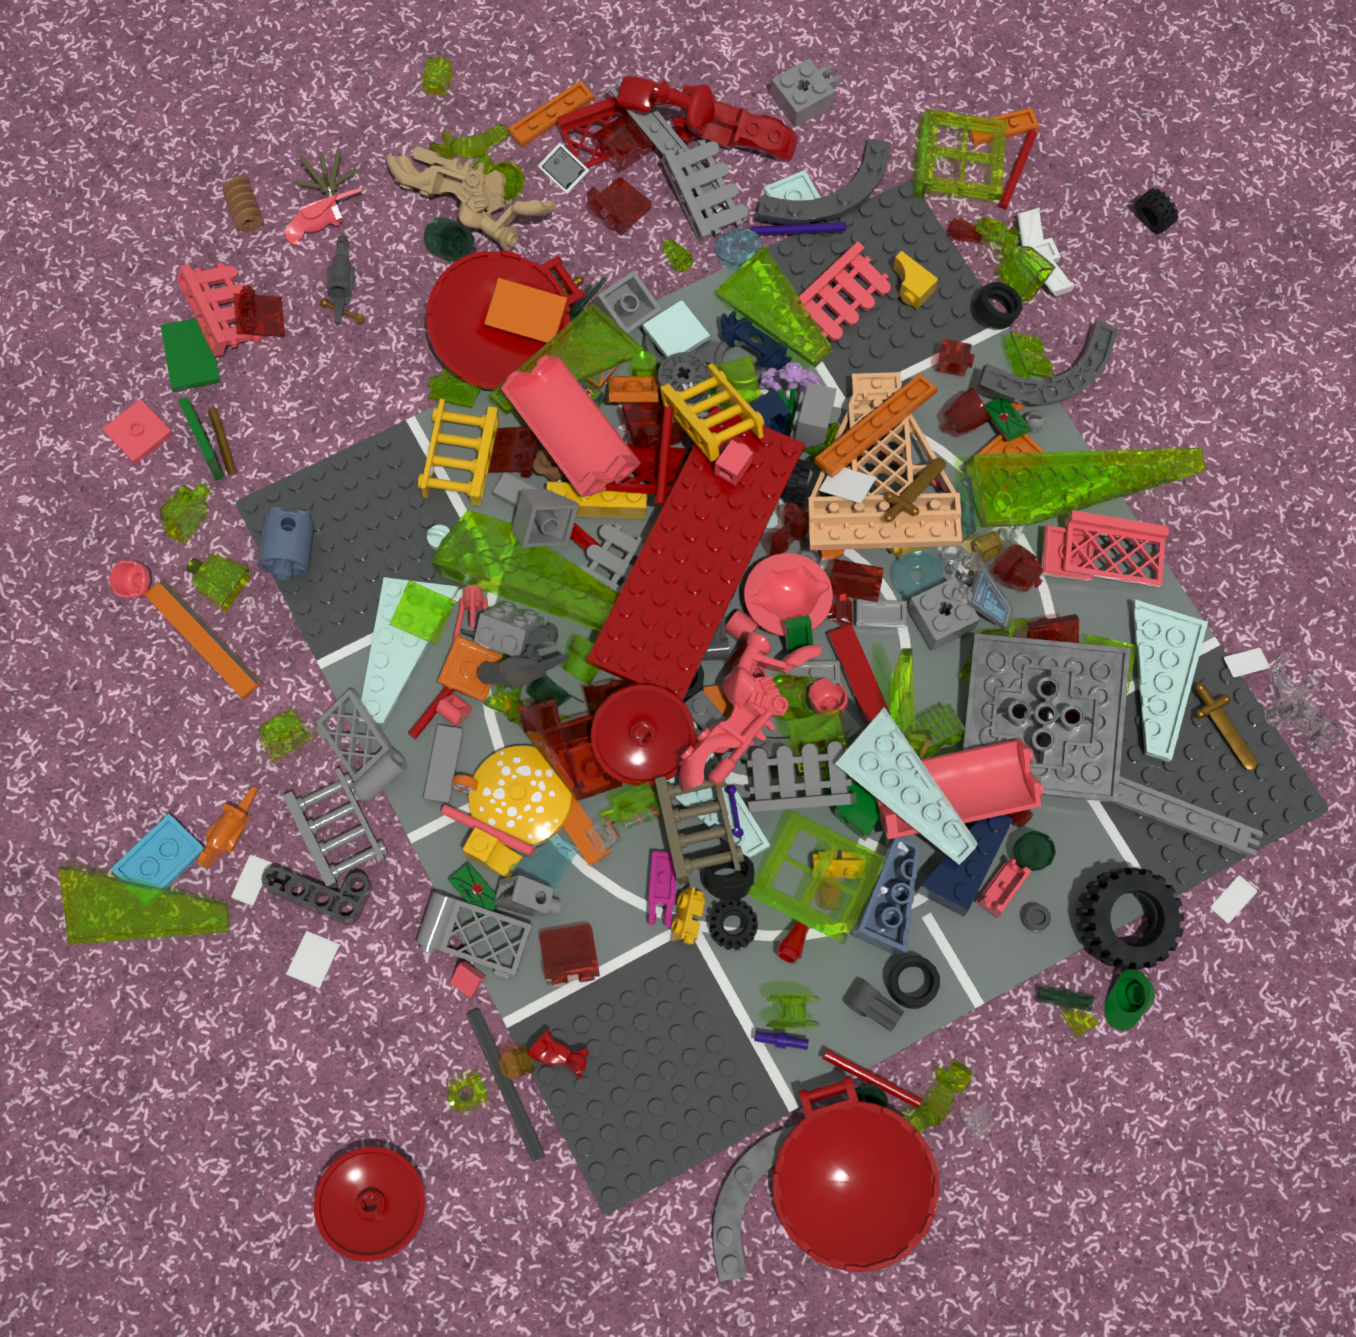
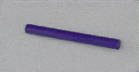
(800, 228)

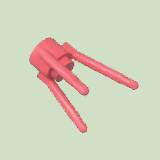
(473, 601)

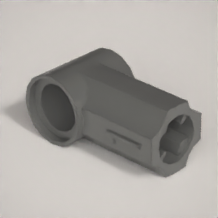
(719, 645)
(869, 1002)

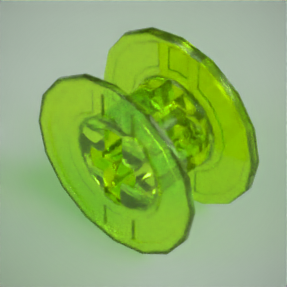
(792, 1011)

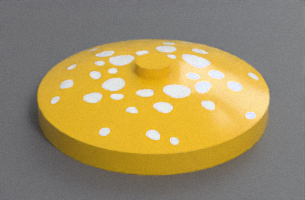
(520, 795)

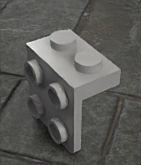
(506, 628)

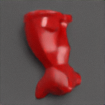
(553, 1053)

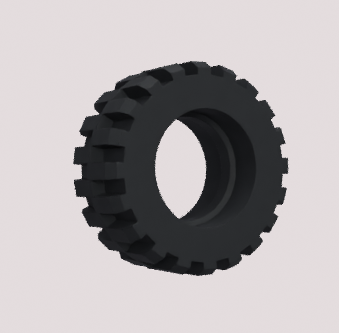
(1162, 913)

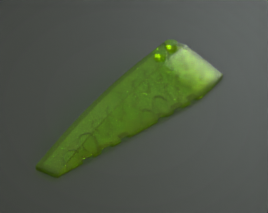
(1046, 485)
(488, 555)

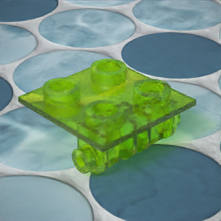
(1028, 355)
(742, 377)
(452, 389)
(422, 612)

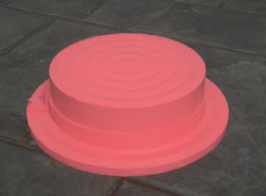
(786, 589)

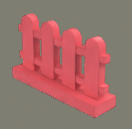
(845, 281)
(206, 304)

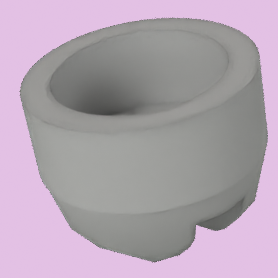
(1034, 424)

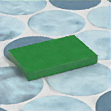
(188, 356)
(201, 438)

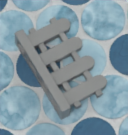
(693, 205)
(607, 560)
(787, 779)

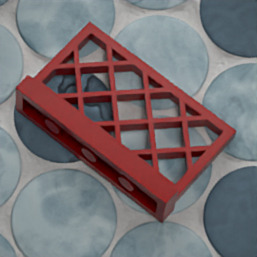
(585, 118)
(647, 469)

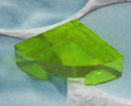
(1079, 1022)

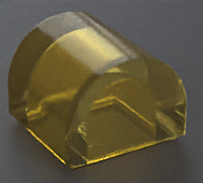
(987, 545)
(829, 896)
(516, 1063)

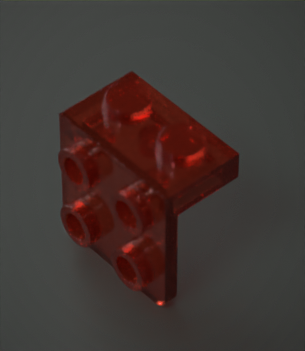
(618, 205)
(645, 424)
(569, 955)

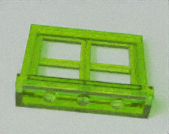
(929, 149)
(903, 703)
(800, 910)

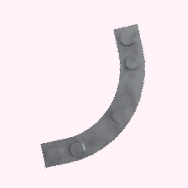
(837, 203)
(1057, 388)
(706, 715)
(733, 1200)

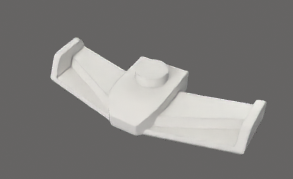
(1032, 236)

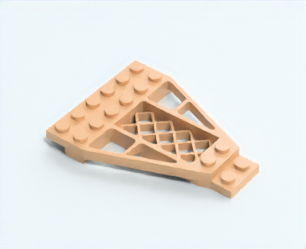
(846, 524)

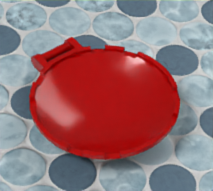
(461, 305)
(855, 1182)

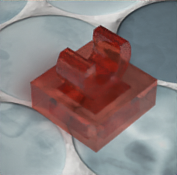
(841, 610)

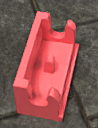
(1003, 887)

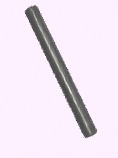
(506, 1086)

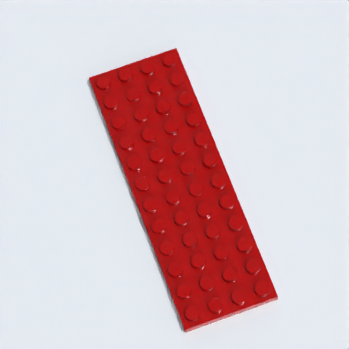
(693, 563)

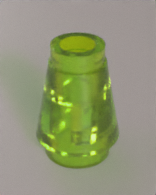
(679, 257)

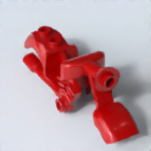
(710, 118)

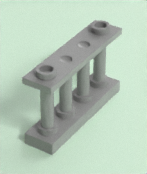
(310, 828)

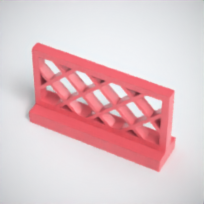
(1115, 528)

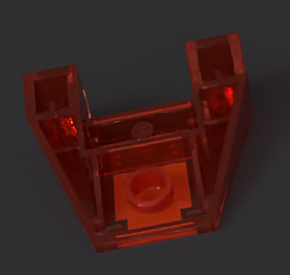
(568, 741)

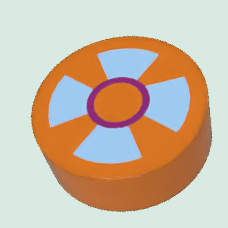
(464, 783)

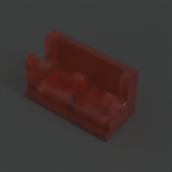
(856, 580)

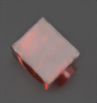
(954, 357)

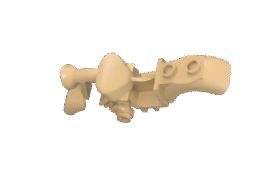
(478, 192)

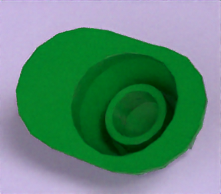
(1129, 999)

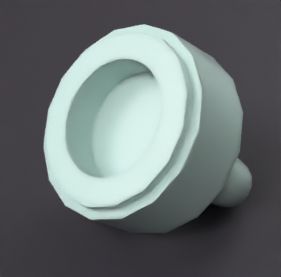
(436, 535)

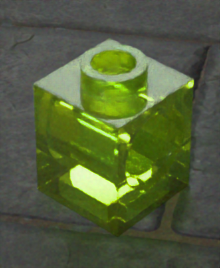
(437, 76)
(479, 1099)

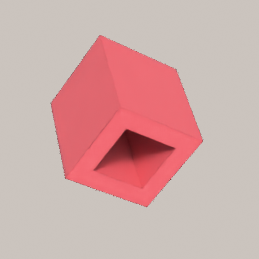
(733, 462)

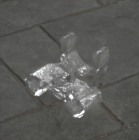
(1298, 713)

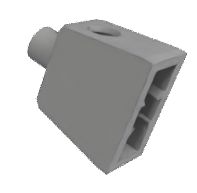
(526, 897)

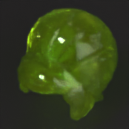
(794, 691)

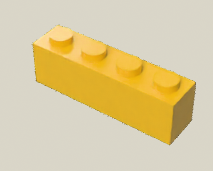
(603, 504)

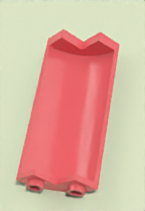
(570, 426)
(978, 784)

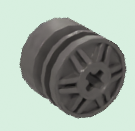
(682, 372)

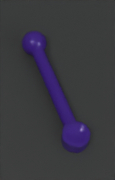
(738, 832)

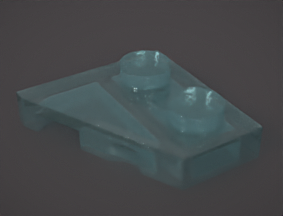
(965, 489)
(547, 863)

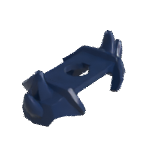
(773, 352)

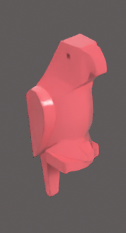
(316, 217)

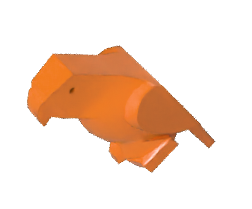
(226, 830)

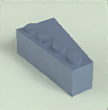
(887, 909)

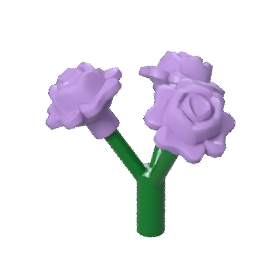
(793, 374)

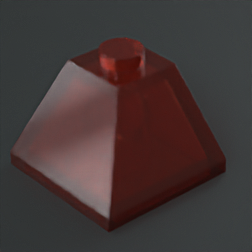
(623, 142)

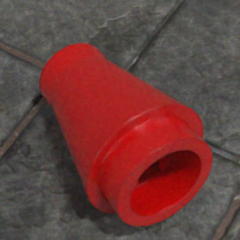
(792, 945)

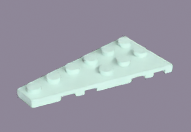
(392, 652)
(1166, 663)
(753, 840)

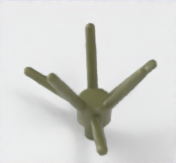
(327, 184)

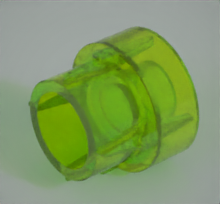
(577, 662)

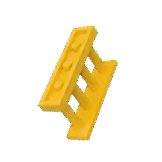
(698, 428)
(478, 466)

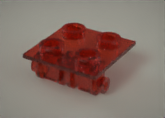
(258, 313)
(514, 451)
(795, 528)

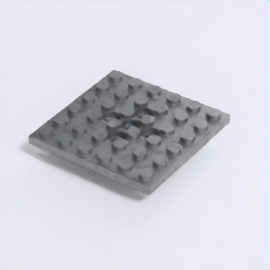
(1086, 680)

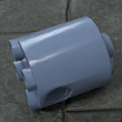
(285, 543)

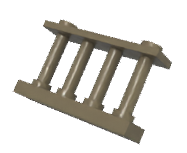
(680, 841)

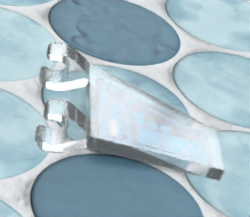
(985, 593)

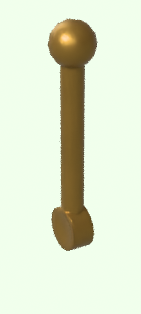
(360, 318)

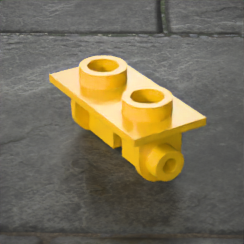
(847, 867)
(689, 904)

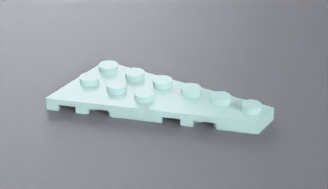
(897, 777)

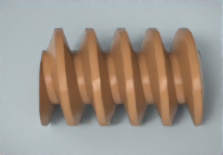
(242, 204)

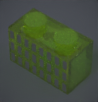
(944, 728)

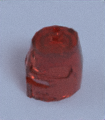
(966, 413)
(1018, 569)

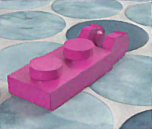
(662, 886)

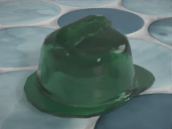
(449, 239)
(546, 688)

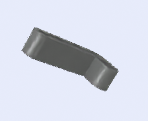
(314, 891)

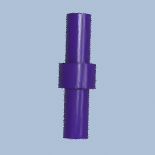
(781, 1040)

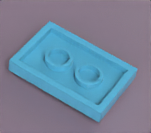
(159, 855)

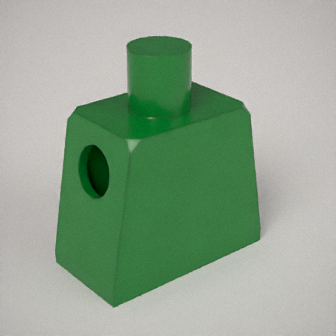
(860, 816)

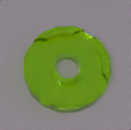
(997, 231)

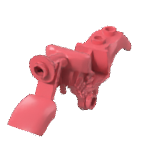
(753, 706)

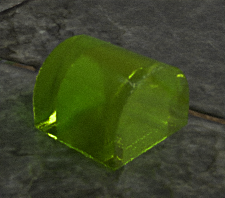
(644, 364)

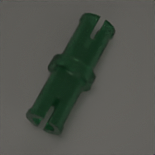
(1065, 998)

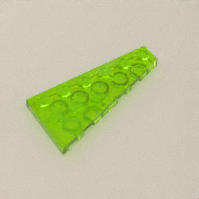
(770, 302)
(586, 347)
(119, 910)

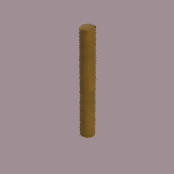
(222, 441)

